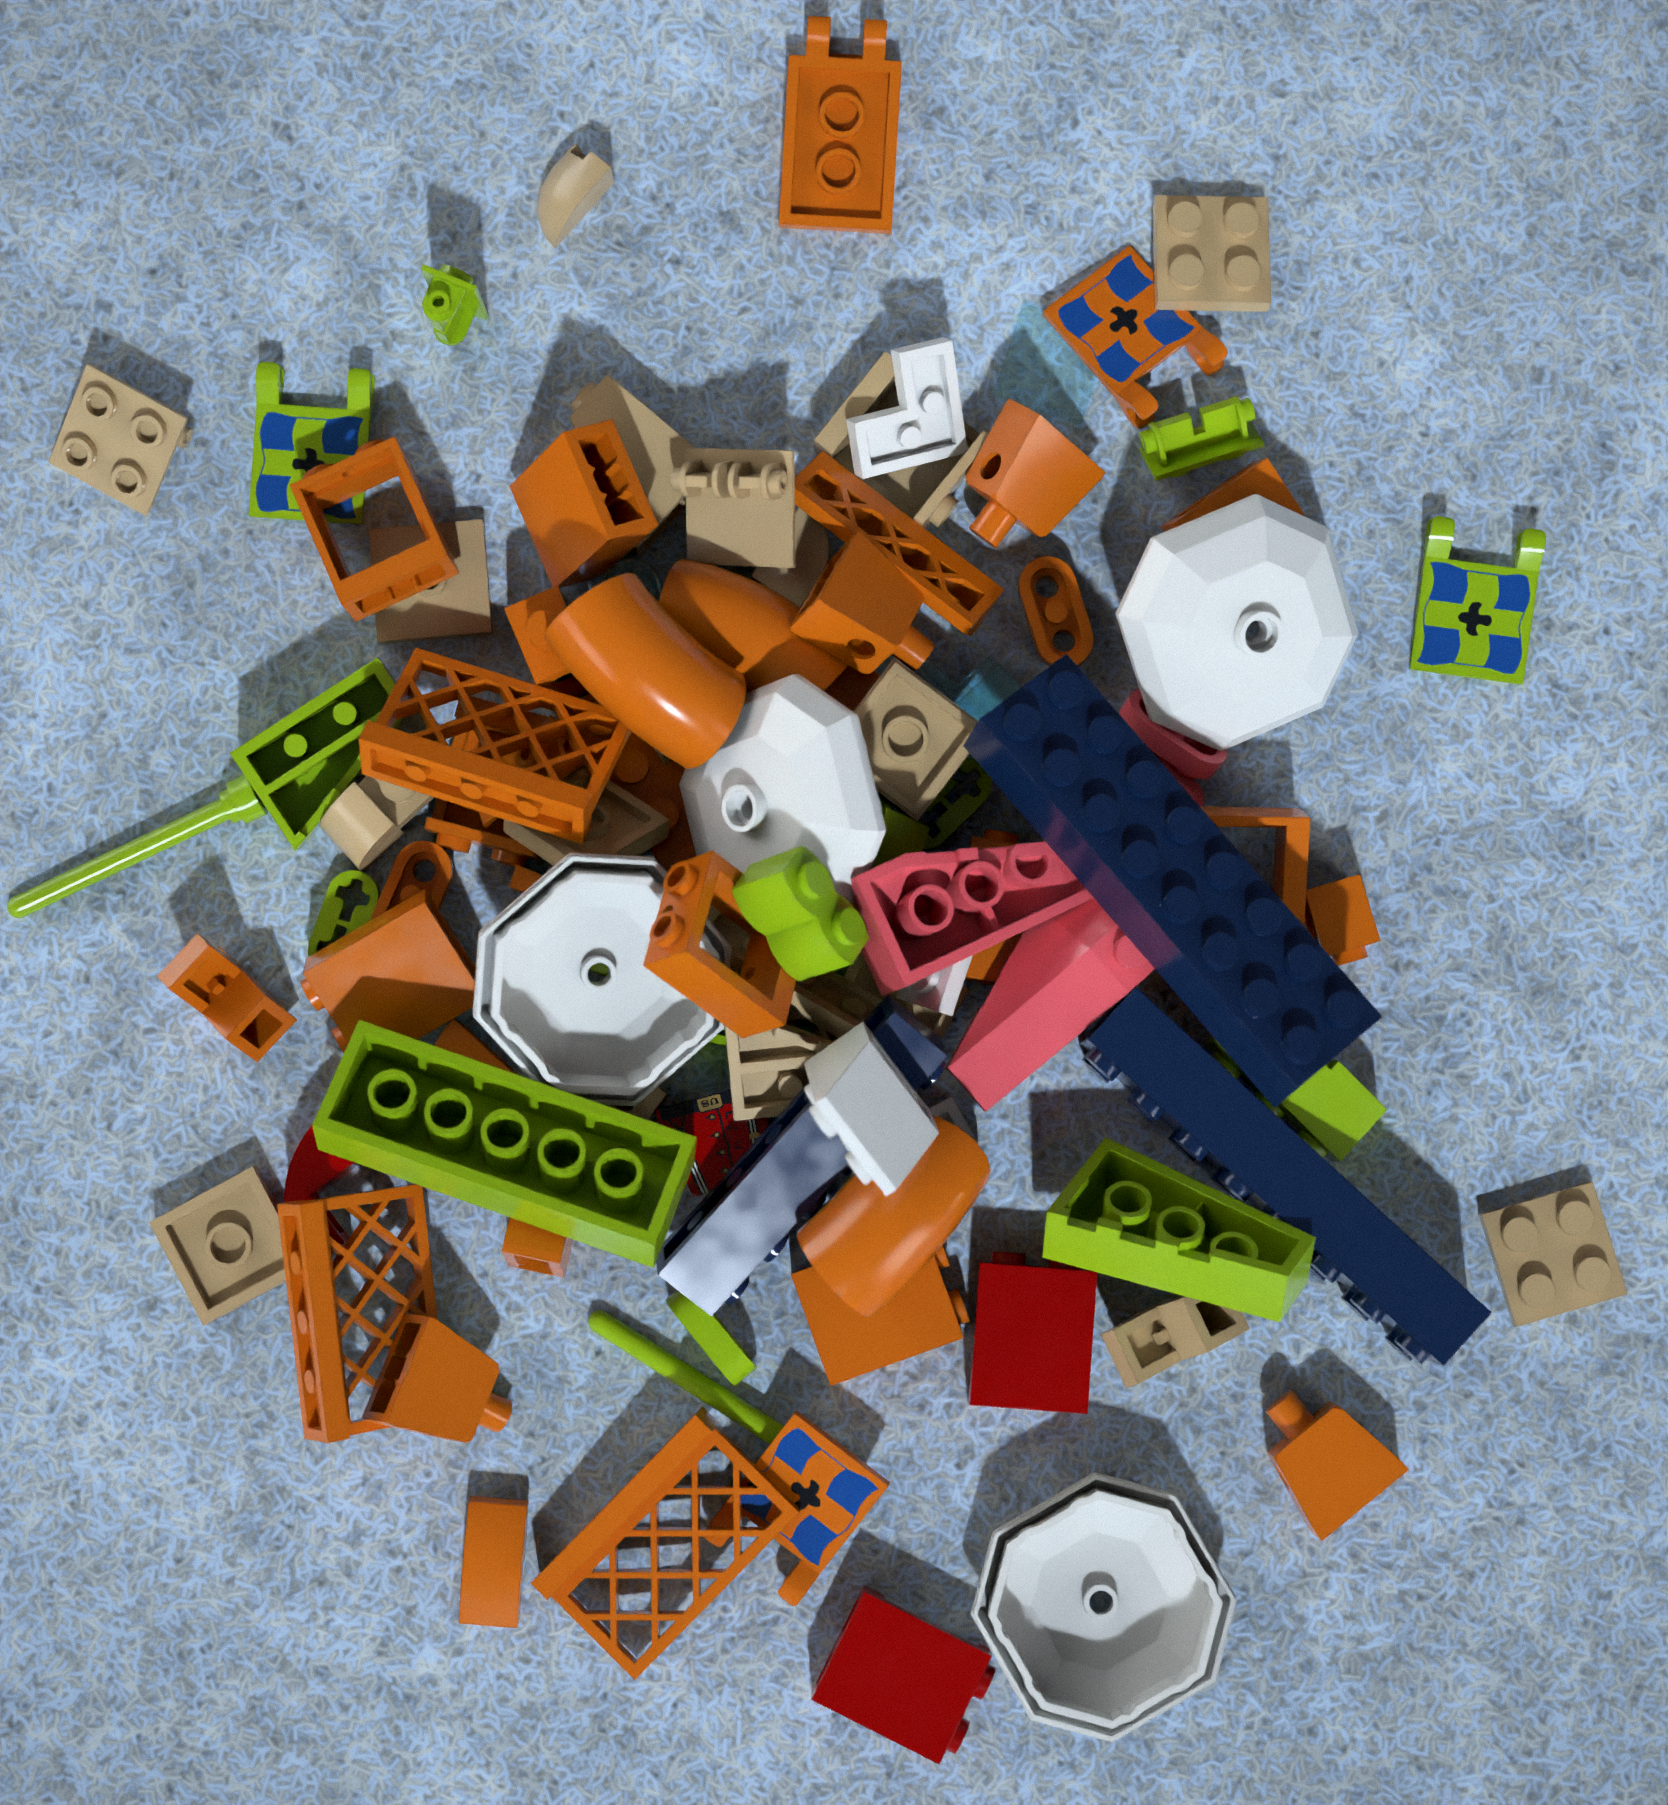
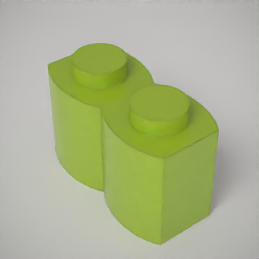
(800, 913)

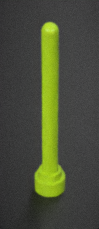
(234, 803)
(684, 1375)

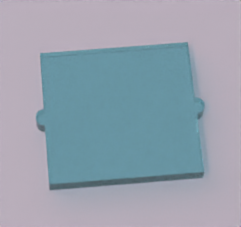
(1044, 370)

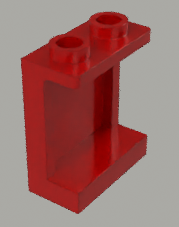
(1032, 1335)
(903, 1676)

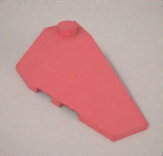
(952, 904)
(1045, 996)

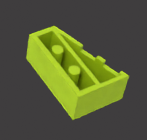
(314, 751)
(1327, 1110)

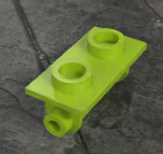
(451, 303)
(1175, 448)

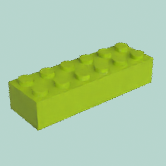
(505, 1143)

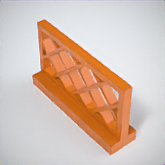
(480, 776)
(315, 1304)
(629, 1507)

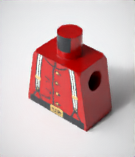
(718, 1136)

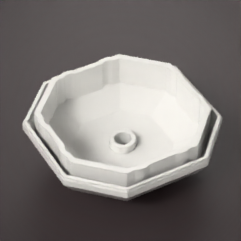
(1191, 615)
(787, 781)
(577, 1034)
(1115, 1665)

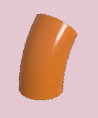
(744, 625)
(649, 670)
(877, 1243)

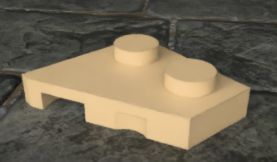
(768, 1069)

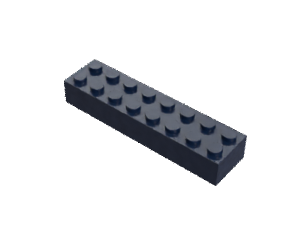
(1170, 879)
(1284, 1177)

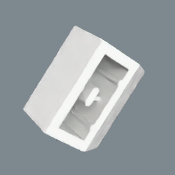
(871, 1107)

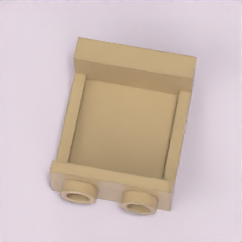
(918, 491)

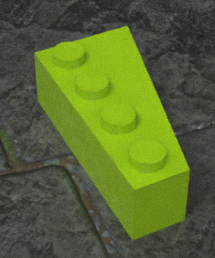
(1175, 1235)

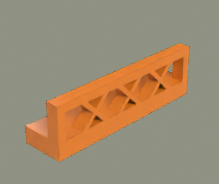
(850, 505)

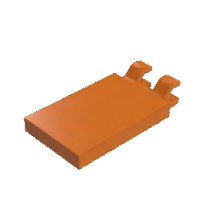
(840, 134)

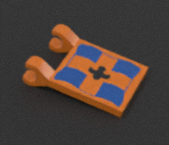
(1121, 335)
(827, 1486)

